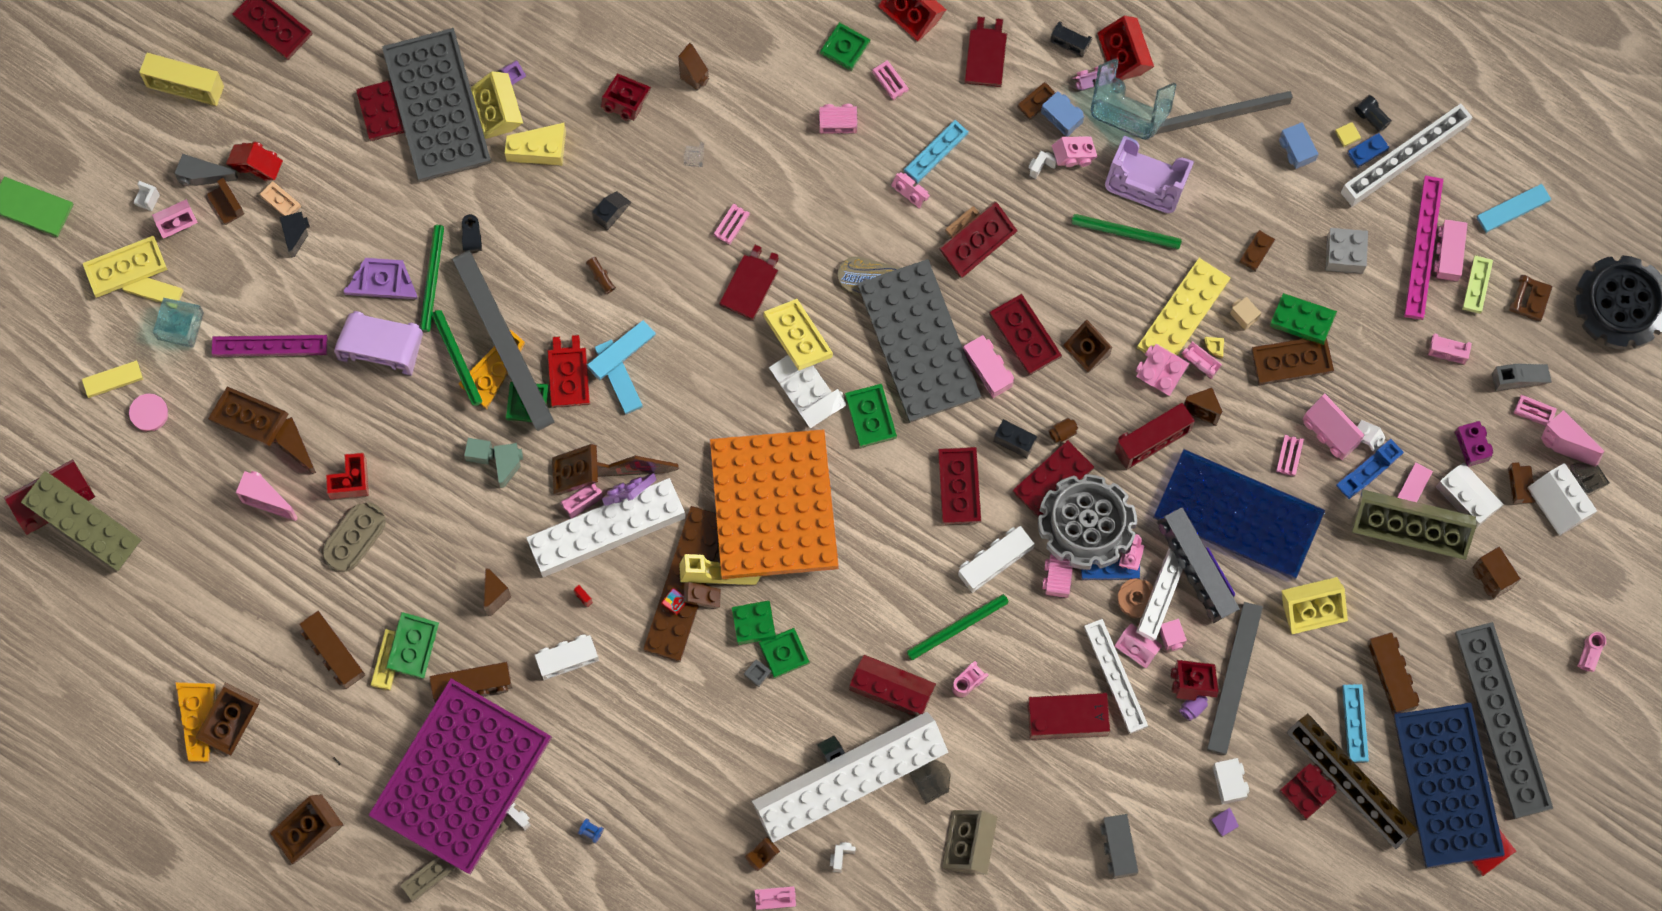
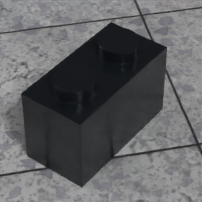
(1015, 439)

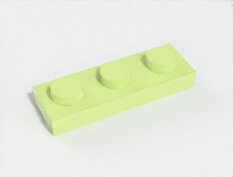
(1477, 284)

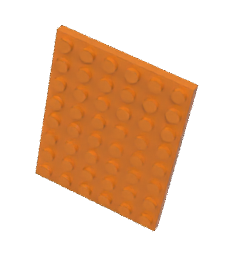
(773, 504)

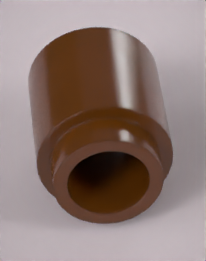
(1063, 430)

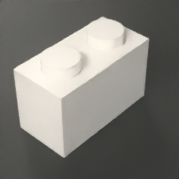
(1230, 781)

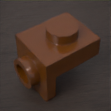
(762, 854)

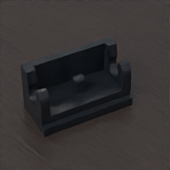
(1070, 40)

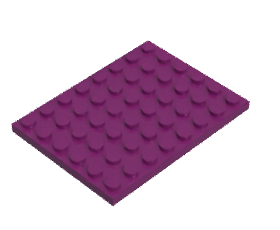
(460, 776)

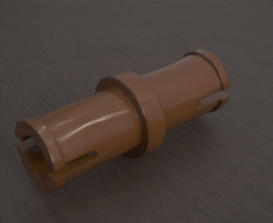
(600, 275)

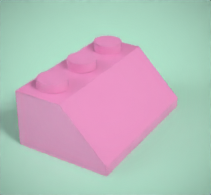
(1333, 427)

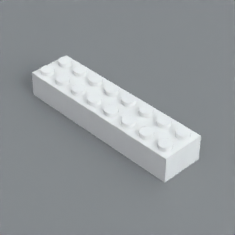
(605, 528)

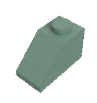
(507, 462)

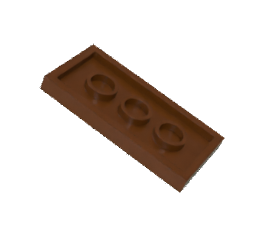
(1291, 360)
(248, 416)

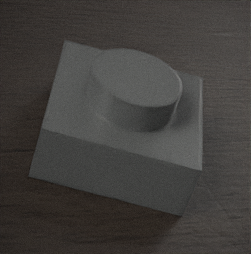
(757, 673)

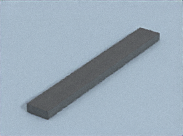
(1225, 112)
(1234, 678)

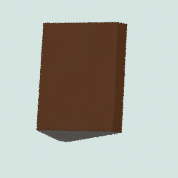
(1088, 346)
(1204, 406)
(495, 593)

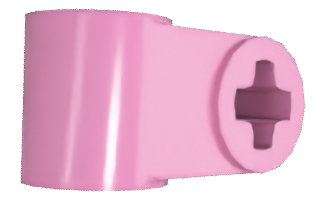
(971, 677)

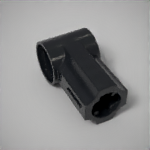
(1370, 110)

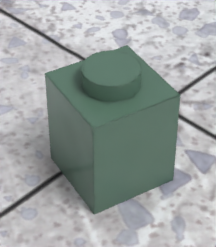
(479, 451)

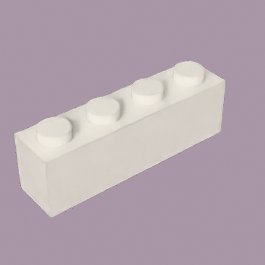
(995, 559)

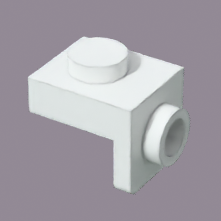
(1037, 164)
(1372, 435)
(836, 859)

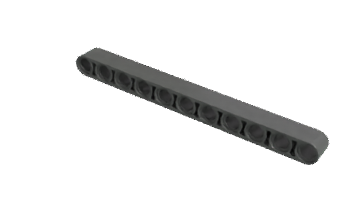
(503, 340)

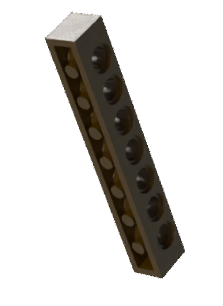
(1351, 781)

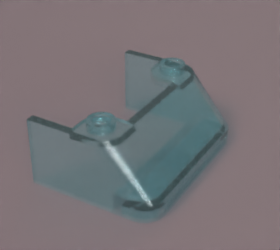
(1126, 114)

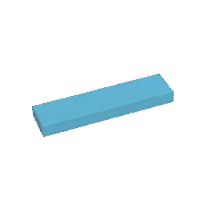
(936, 151)
(1513, 208)
(621, 350)
(622, 384)
(1355, 723)

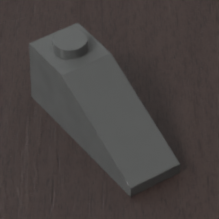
(201, 172)

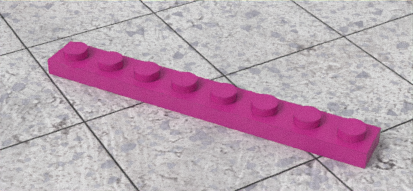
(1423, 247)

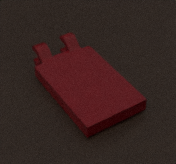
(986, 54)
(750, 284)

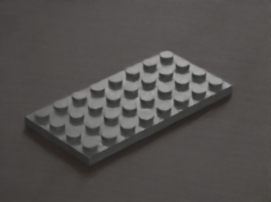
(436, 104)
(919, 340)

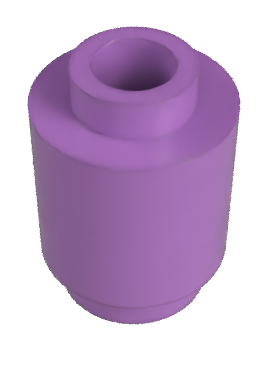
(1192, 709)

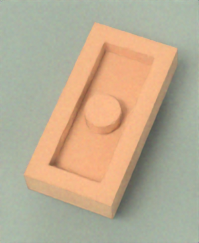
(280, 199)

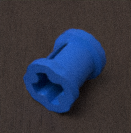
(587, 825)

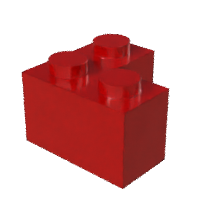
(254, 159)
(352, 482)

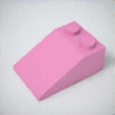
(1569, 439)
(259, 493)

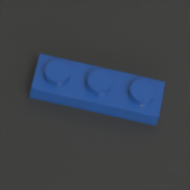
(1111, 572)

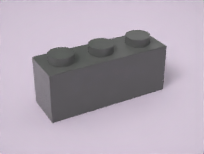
(1119, 846)

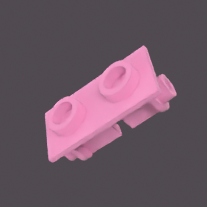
(1085, 79)
(904, 185)
(1201, 360)
(1133, 556)
(775, 898)

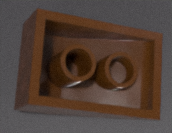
(228, 719)
(306, 828)

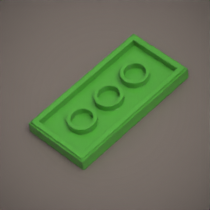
(33, 207)

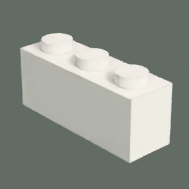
(566, 657)

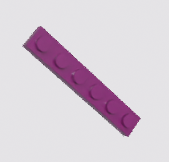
(269, 345)

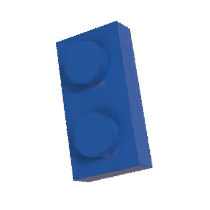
(1368, 150)

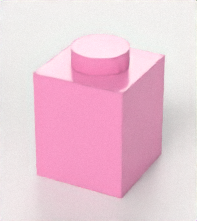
(1172, 635)

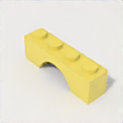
(700, 570)

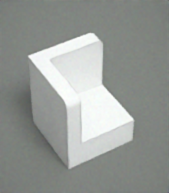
(146, 196)

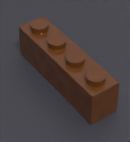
(332, 650)
(1392, 673)
(478, 679)

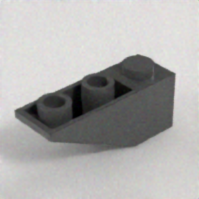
(1520, 375)

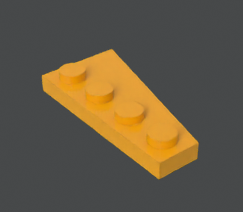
(490, 373)
(195, 703)

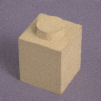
(1245, 313)

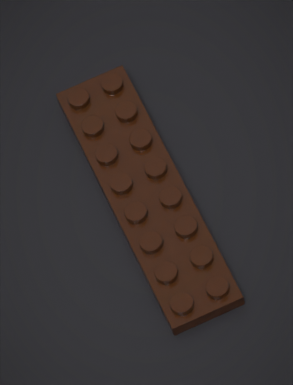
(670, 631)

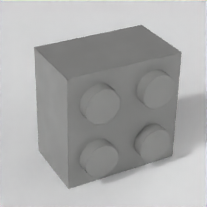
(1346, 250)

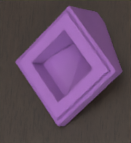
(514, 70)
(1225, 822)

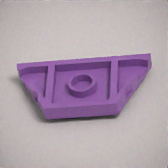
(382, 279)
(628, 491)

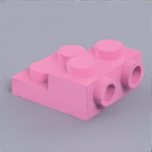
(1162, 369)

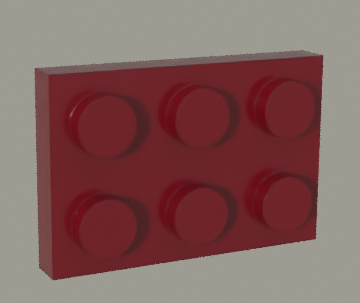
(380, 110)

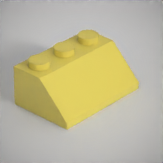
(496, 104)
(1315, 605)

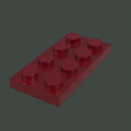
(273, 25)
(978, 239)
(1025, 334)
(1063, 463)
(959, 485)

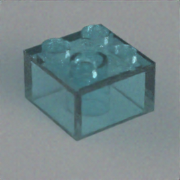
(178, 322)

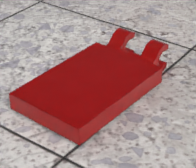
(568, 374)

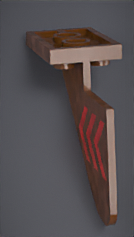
(581, 469)

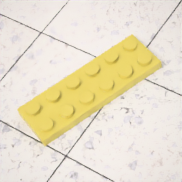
(1186, 308)

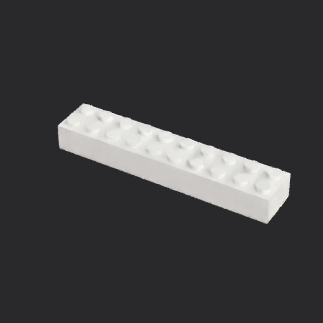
(850, 776)

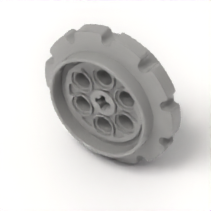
(1076, 548)

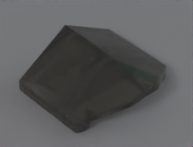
(1589, 477)
(931, 780)

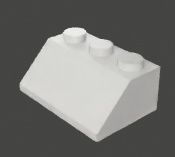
(1469, 494)
(1562, 499)

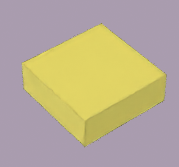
(1348, 134)

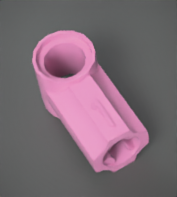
(1591, 653)

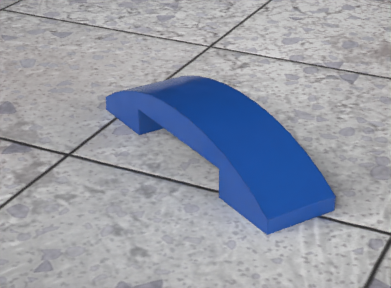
(1370, 469)

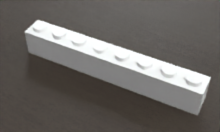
(1406, 155)

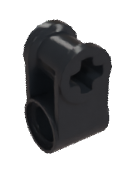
(471, 235)

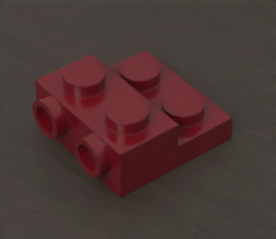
(625, 97)
(1194, 680)
(1308, 790)

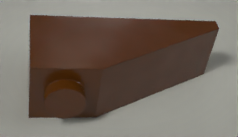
(692, 68)
(292, 444)

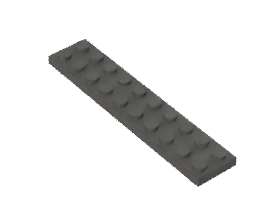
(1503, 720)

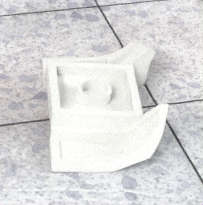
(807, 391)

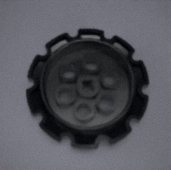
(1601, 321)

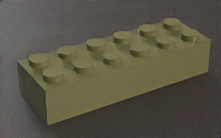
(81, 520)
(1414, 524)

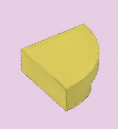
(1215, 346)

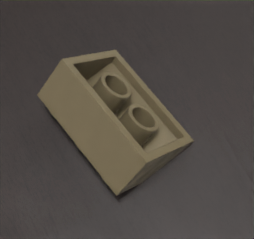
(970, 841)

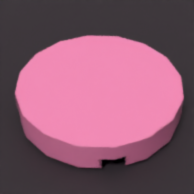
(148, 412)

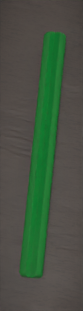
(1126, 231)
(431, 280)
(457, 358)
(957, 627)

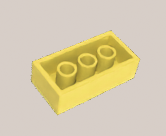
(181, 79)

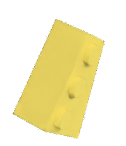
(537, 146)

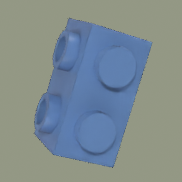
(1062, 113)
(1298, 145)

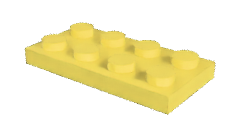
(124, 266)
(798, 334)

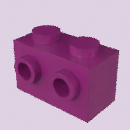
(1474, 443)

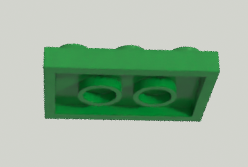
(1303, 318)
(871, 415)
(412, 645)

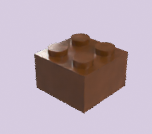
(1496, 573)

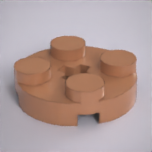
(1125, 597)

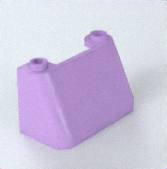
(1146, 178)
(379, 342)

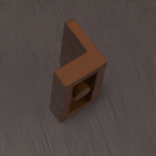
(225, 202)
(1520, 479)

